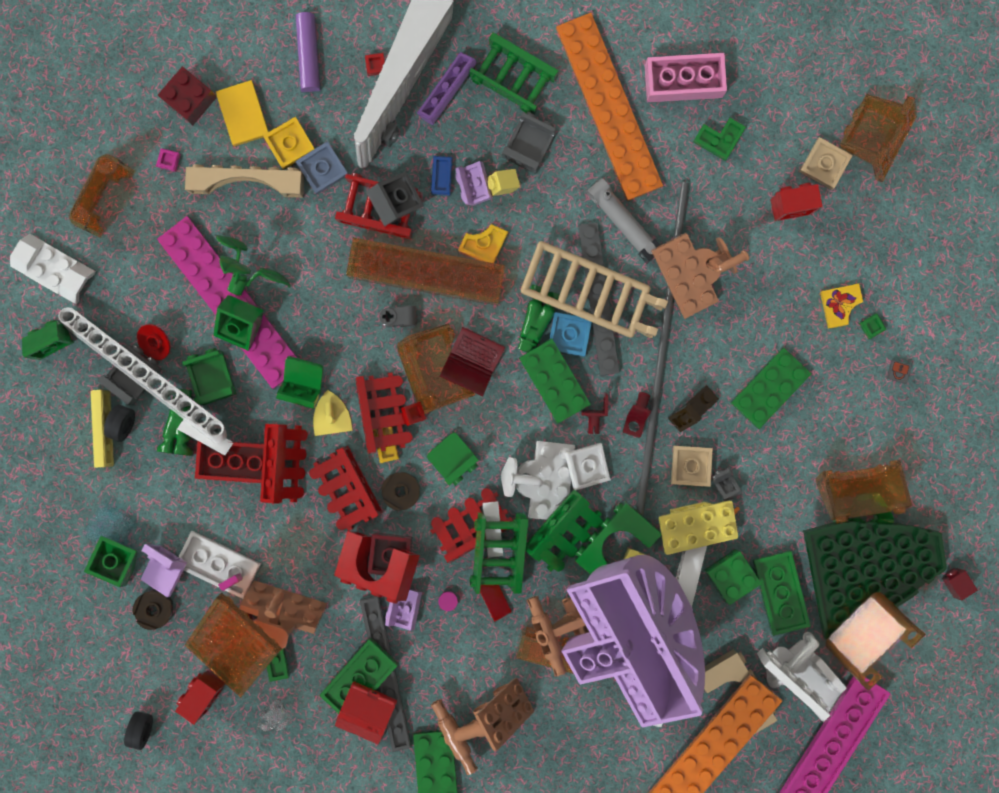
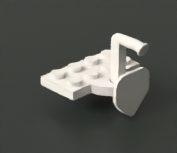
(545, 481)
(788, 669)

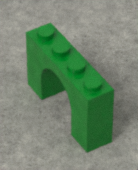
(624, 519)

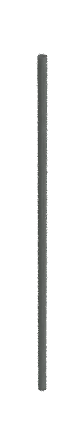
(660, 364)

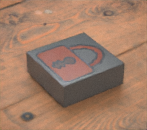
(899, 371)

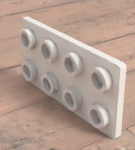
(820, 678)

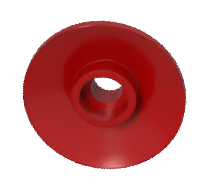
(153, 341)

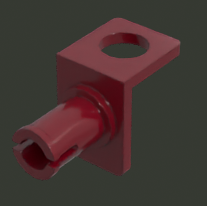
(638, 414)
(594, 416)

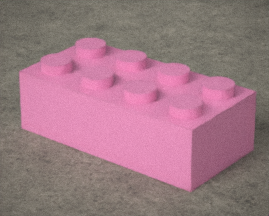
(685, 77)

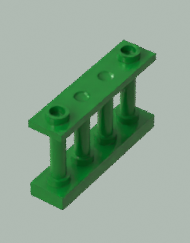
(530, 64)
(518, 548)

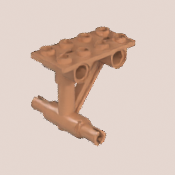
(548, 633)
(493, 719)

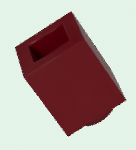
(959, 583)

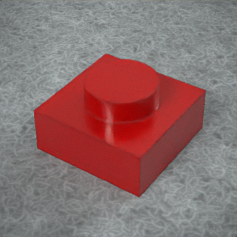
(374, 63)
(413, 413)

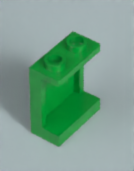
(210, 377)

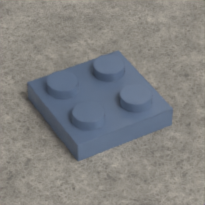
(321, 168)

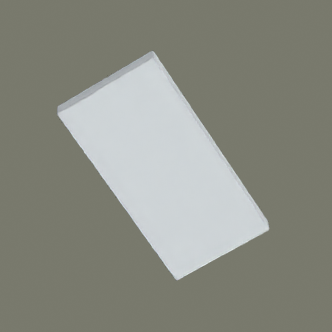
(218, 563)

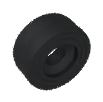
(119, 423)
(138, 730)

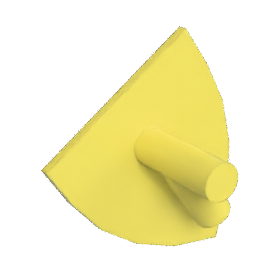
(331, 415)

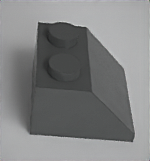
(394, 198)

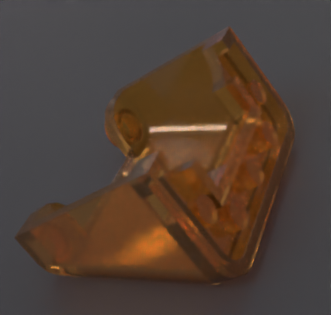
(82, 209)
(423, 360)
(864, 491)

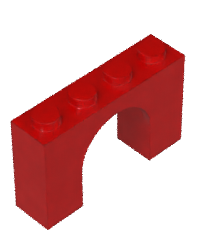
(353, 569)

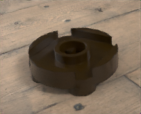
(398, 480)
(143, 614)

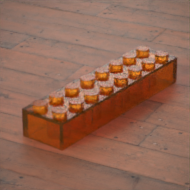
(425, 271)

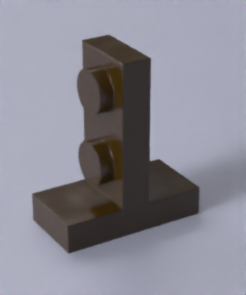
(693, 410)

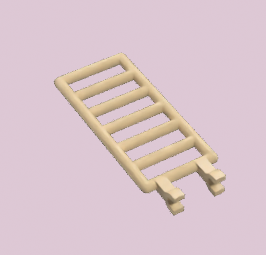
(645, 297)

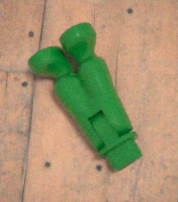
(535, 321)
(171, 433)

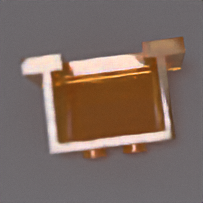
(879, 131)

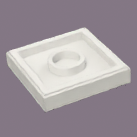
(587, 466)

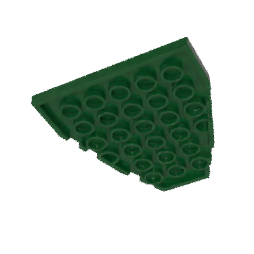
(868, 558)

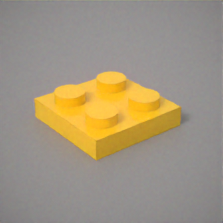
(288, 142)

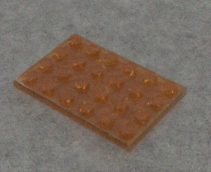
(232, 645)

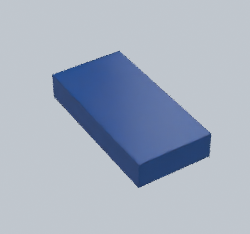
(441, 175)

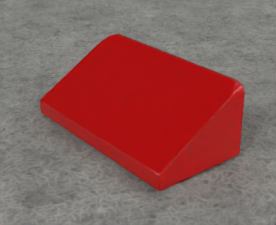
(495, 601)

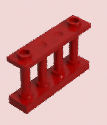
(365, 220)

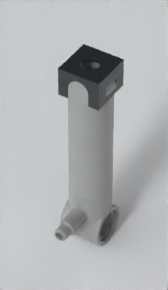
(603, 196)

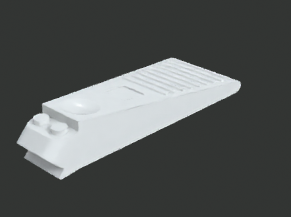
(410, 52)

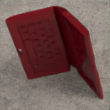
(472, 361)

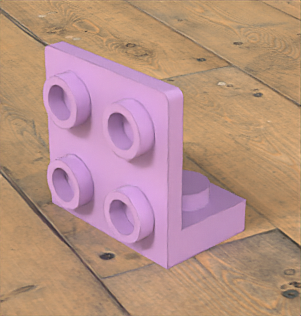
(163, 569)

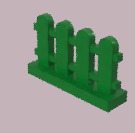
(556, 525)

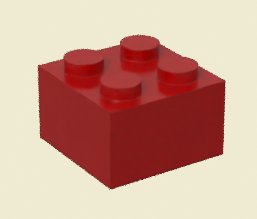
(796, 202)
(199, 696)

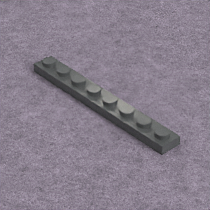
(603, 337)

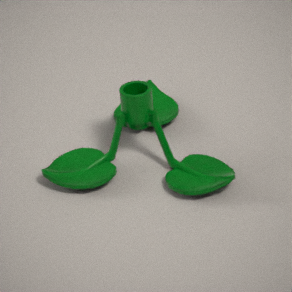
(239, 279)

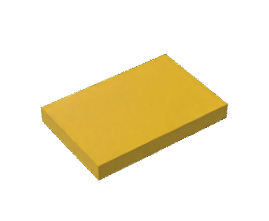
(242, 113)

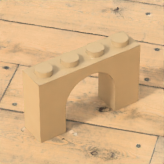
(730, 668)

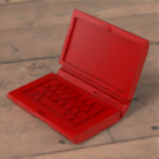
(365, 713)

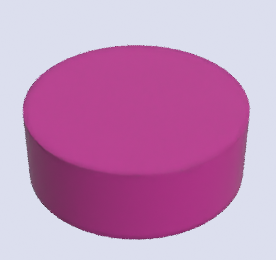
(448, 601)

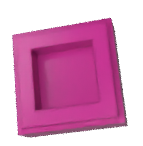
(168, 160)
(230, 582)

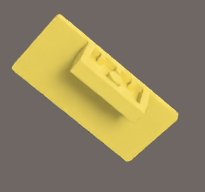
(697, 526)

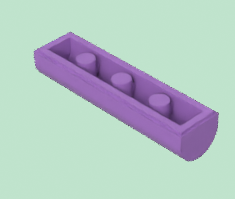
(307, 52)
(446, 88)

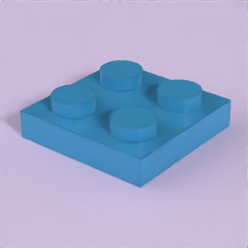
(570, 333)

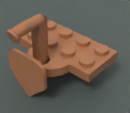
(692, 271)
(282, 611)

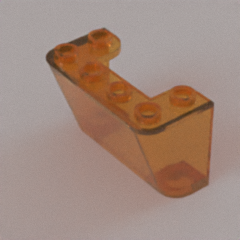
(870, 635)

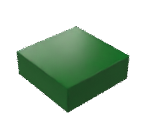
(872, 326)

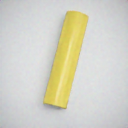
(101, 444)

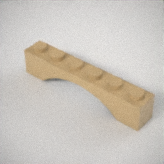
(206, 180)

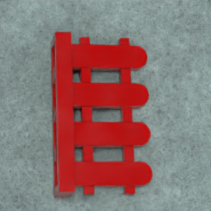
(375, 404)
(274, 461)
(353, 475)
(460, 525)

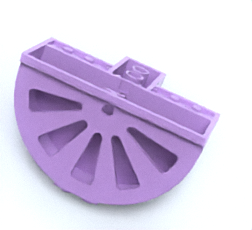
(641, 637)

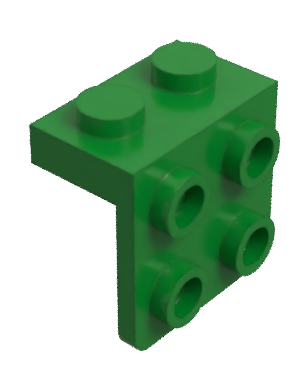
(301, 382)
(453, 459)

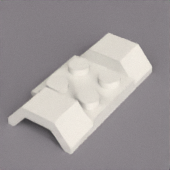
(50, 267)

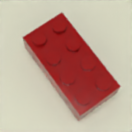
(240, 463)

